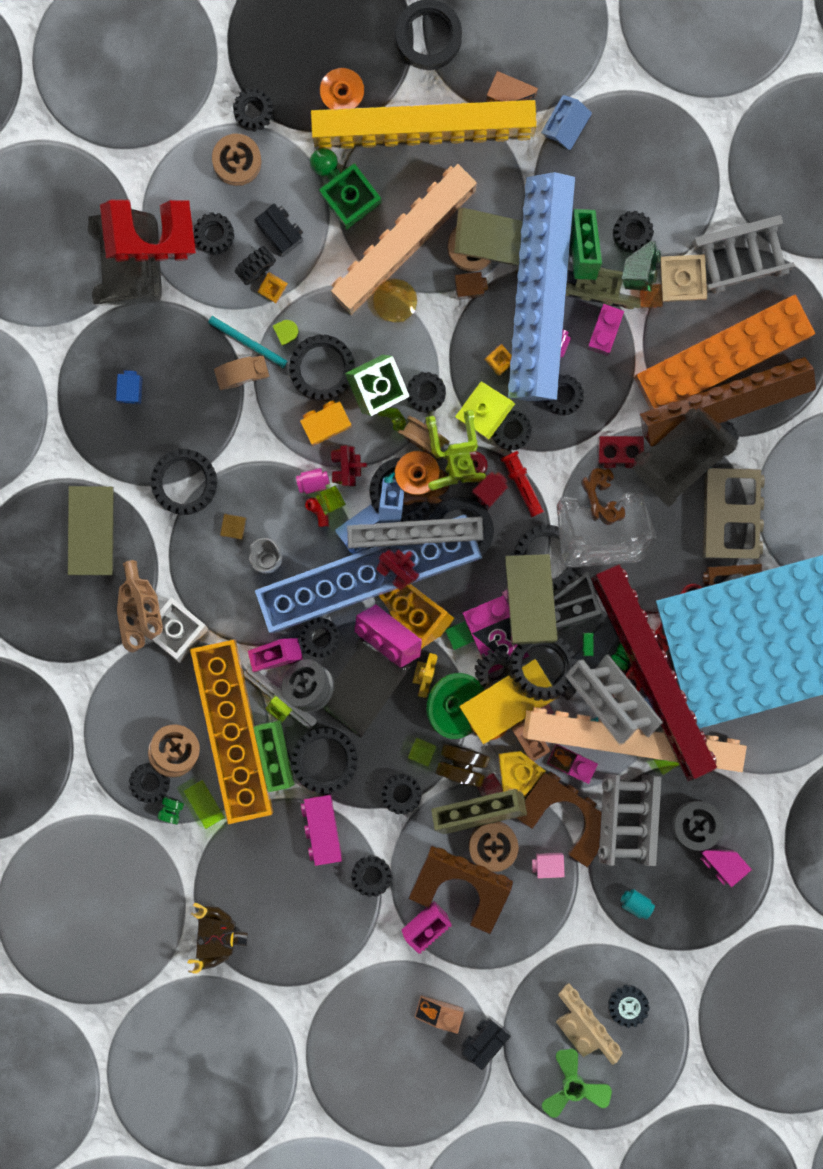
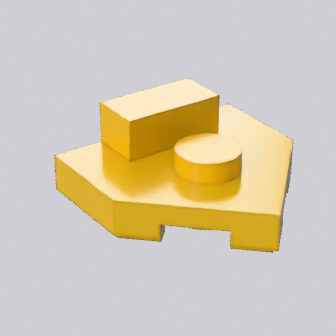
(424, 674)
(518, 771)

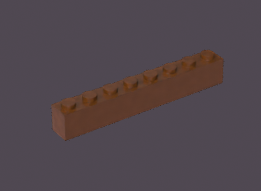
(733, 398)

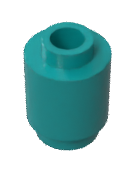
(637, 904)

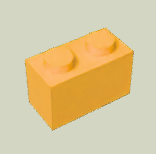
(325, 423)

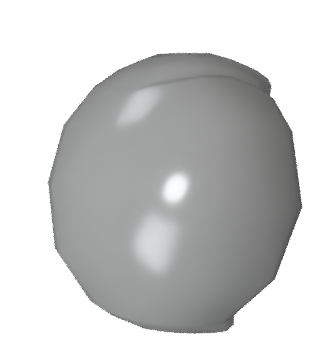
(265, 555)

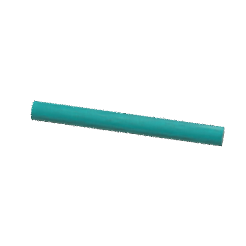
(247, 342)

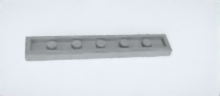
(415, 532)

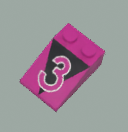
(491, 628)

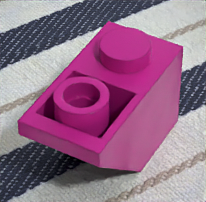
(727, 863)

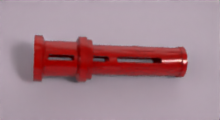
(518, 473)

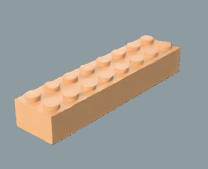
(404, 239)

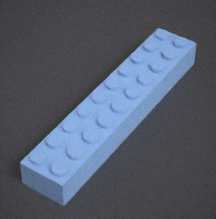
(541, 287)
(353, 581)

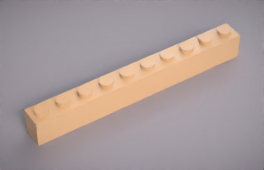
(594, 735)

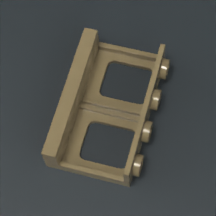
(719, 513)

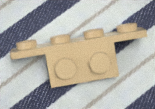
(584, 1028)

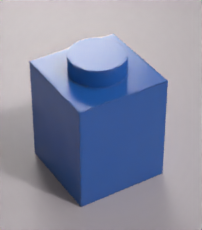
(129, 388)

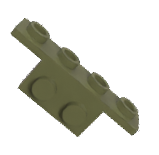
(604, 288)

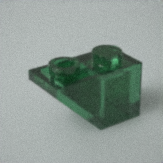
(640, 268)

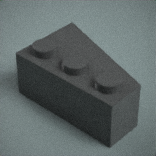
(576, 604)

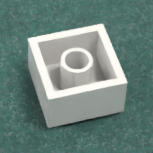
(179, 632)

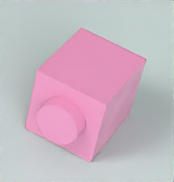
(548, 865)

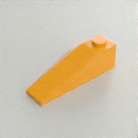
(417, 613)

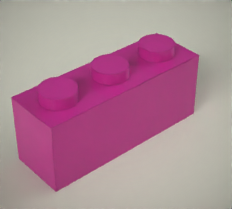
(388, 636)
(321, 829)

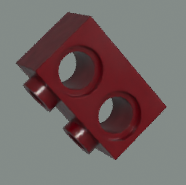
(619, 444)

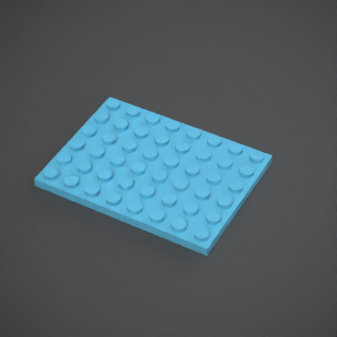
(748, 641)

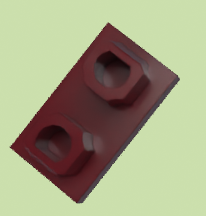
(350, 466)
(400, 565)

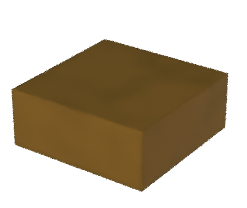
(233, 526)

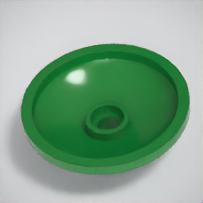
(450, 720)

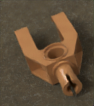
(131, 601)

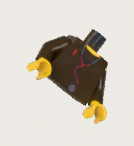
(215, 938)

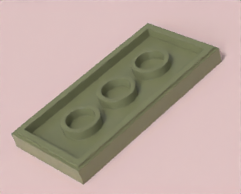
(488, 236)
(90, 530)
(530, 599)

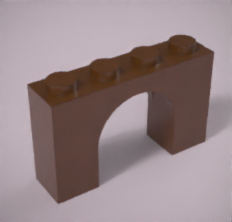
(550, 791)
(443, 866)

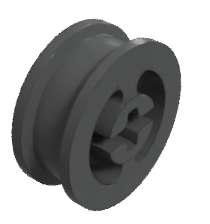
(316, 688)
(709, 839)

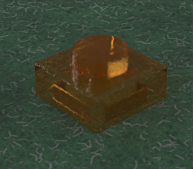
(651, 298)

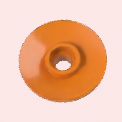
(342, 79)
(412, 463)

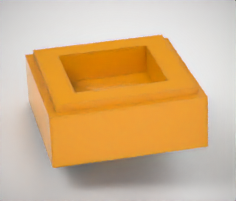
(272, 287)
(499, 359)

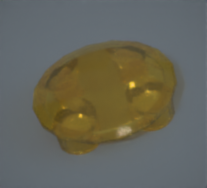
(395, 300)

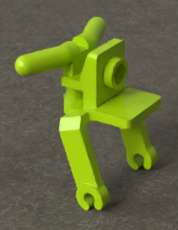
(458, 455)

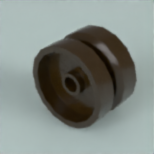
(462, 769)

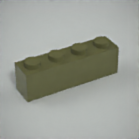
(479, 811)

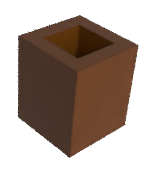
(470, 285)

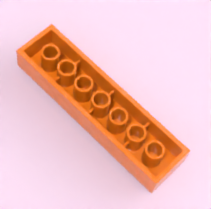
(725, 354)

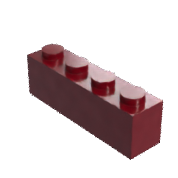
(490, 490)

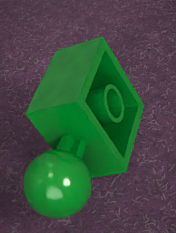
(351, 181)

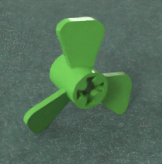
(596, 1093)

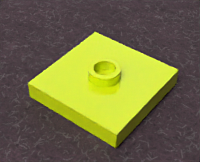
(488, 409)

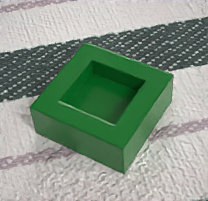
(459, 635)
(587, 644)

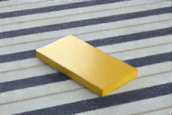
(503, 704)

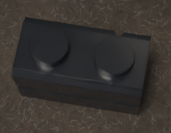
(279, 230)
(485, 1042)

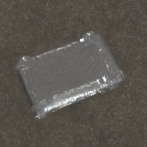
(594, 543)

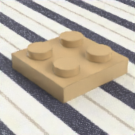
(683, 278)

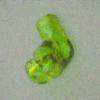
(396, 417)

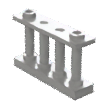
(748, 232)
(606, 707)
(648, 819)

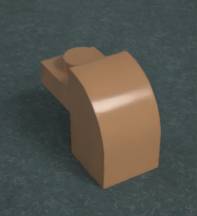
(241, 371)

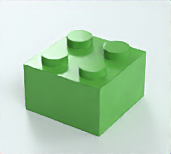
(377, 385)

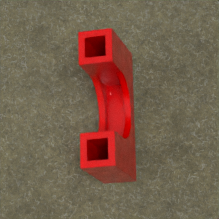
(124, 243)

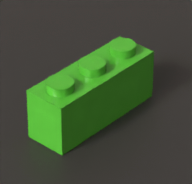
(274, 756)

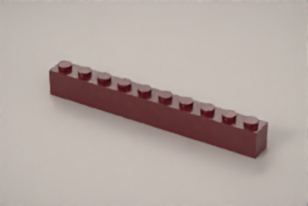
(654, 672)

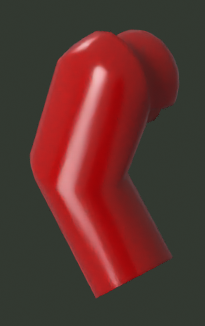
(314, 506)

